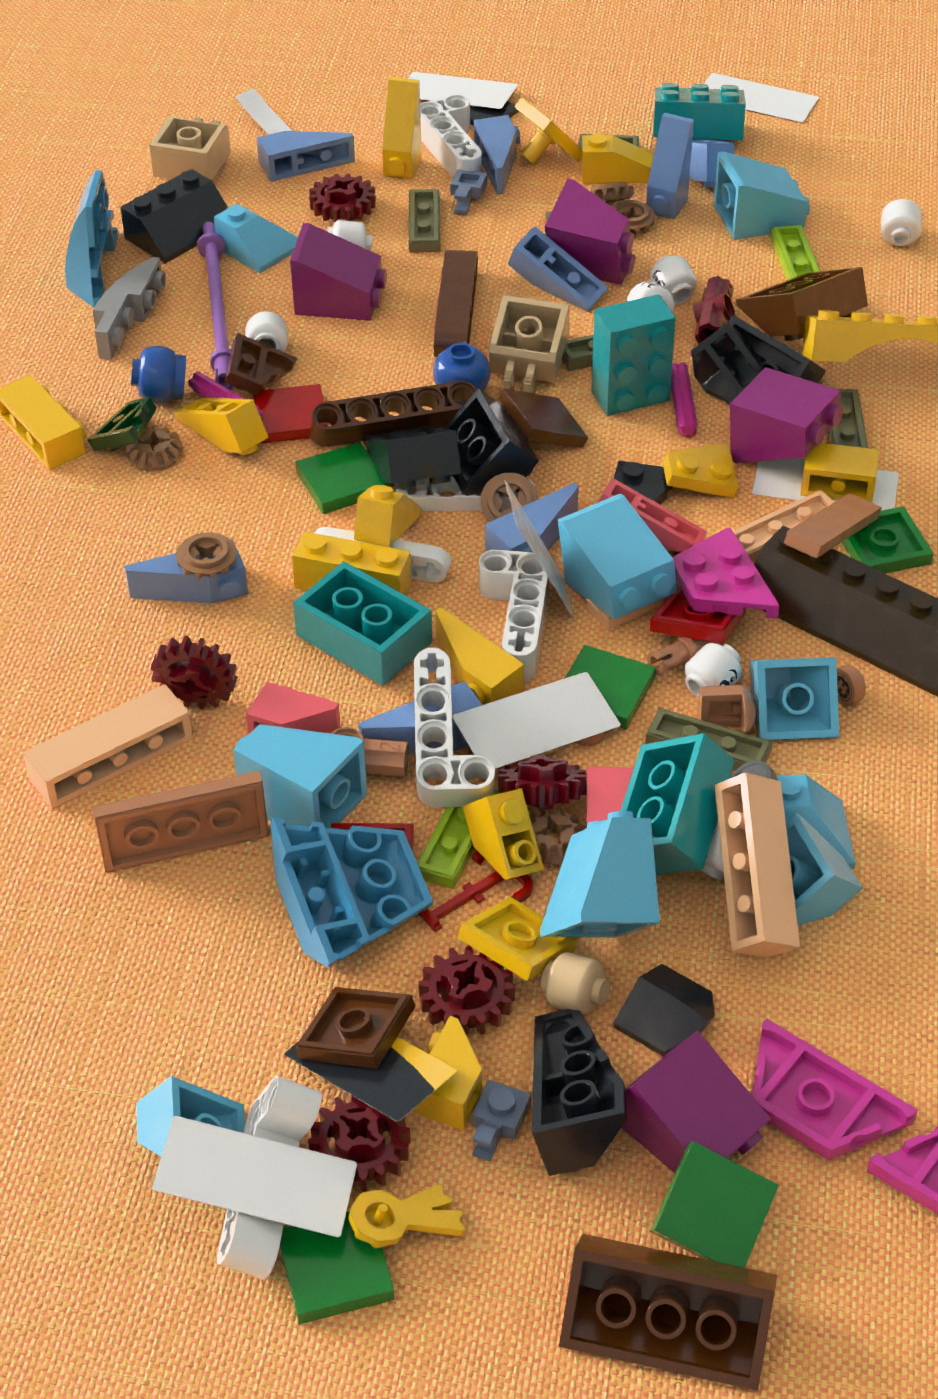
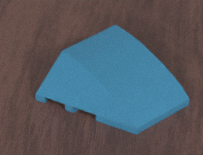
(88, 239)
(345, 885)

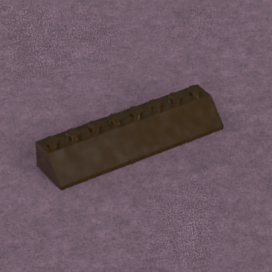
(855, 609)

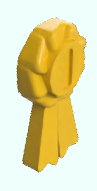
(383, 1218)

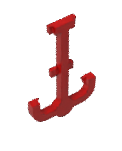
(474, 892)

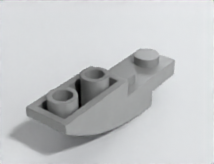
(126, 302)

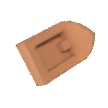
(727, 706)

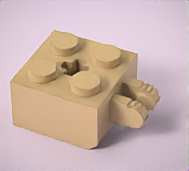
(189, 145)
(528, 341)

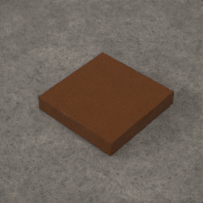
(543, 418)
(355, 1027)

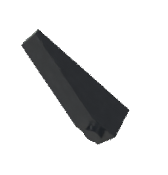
(575, 1093)

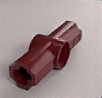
(714, 309)

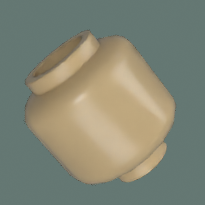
(575, 983)

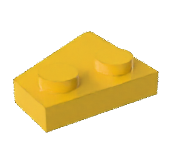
(702, 470)

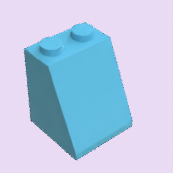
(756, 196)
(615, 557)
(305, 772)
(605, 881)

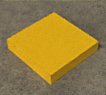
(513, 938)

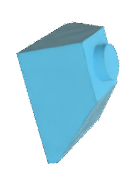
(253, 238)
(795, 697)
(820, 809)
(819, 873)
(184, 1100)

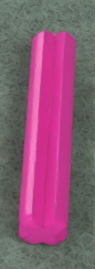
(211, 389)
(683, 400)

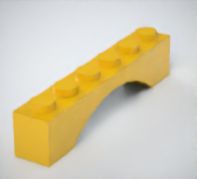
(841, 338)

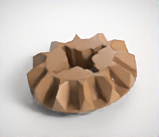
(613, 191)
(642, 214)
(167, 451)
(491, 501)
(206, 545)
(565, 825)

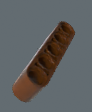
(455, 299)
(375, 410)

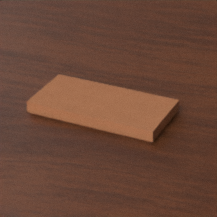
(181, 821)

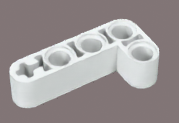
(445, 135)
(522, 582)
(437, 727)
(284, 1115)

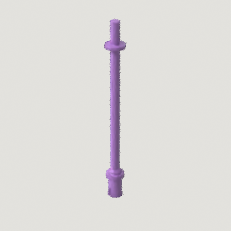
(211, 247)

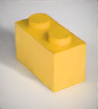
(840, 471)

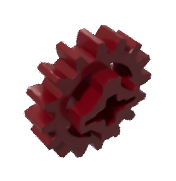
(342, 198)
(194, 672)
(543, 781)
(466, 990)
(360, 1138)

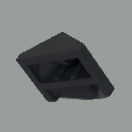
(725, 363)
(665, 1010)

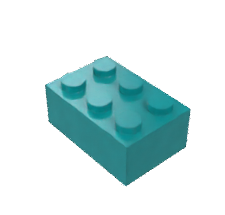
(715, 112)
(632, 354)
(363, 622)
(677, 791)

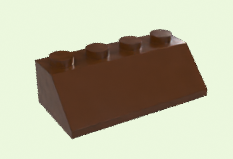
(784, 306)
(668, 1311)

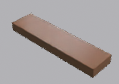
(832, 525)

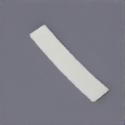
(261, 112)

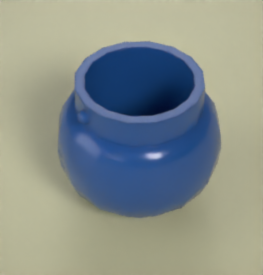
(462, 363)
(159, 374)

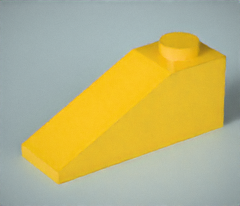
(402, 128)
(613, 160)
(226, 423)
(384, 515)
(478, 661)

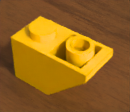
(504, 833)
(459, 1095)

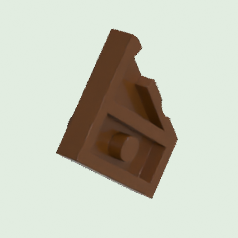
(256, 365)

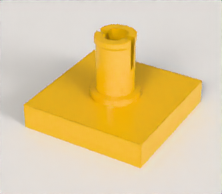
(546, 134)

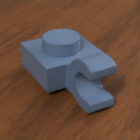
(467, 186)
(498, 1114)

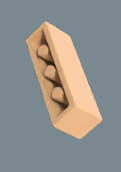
(108, 745)
(756, 866)

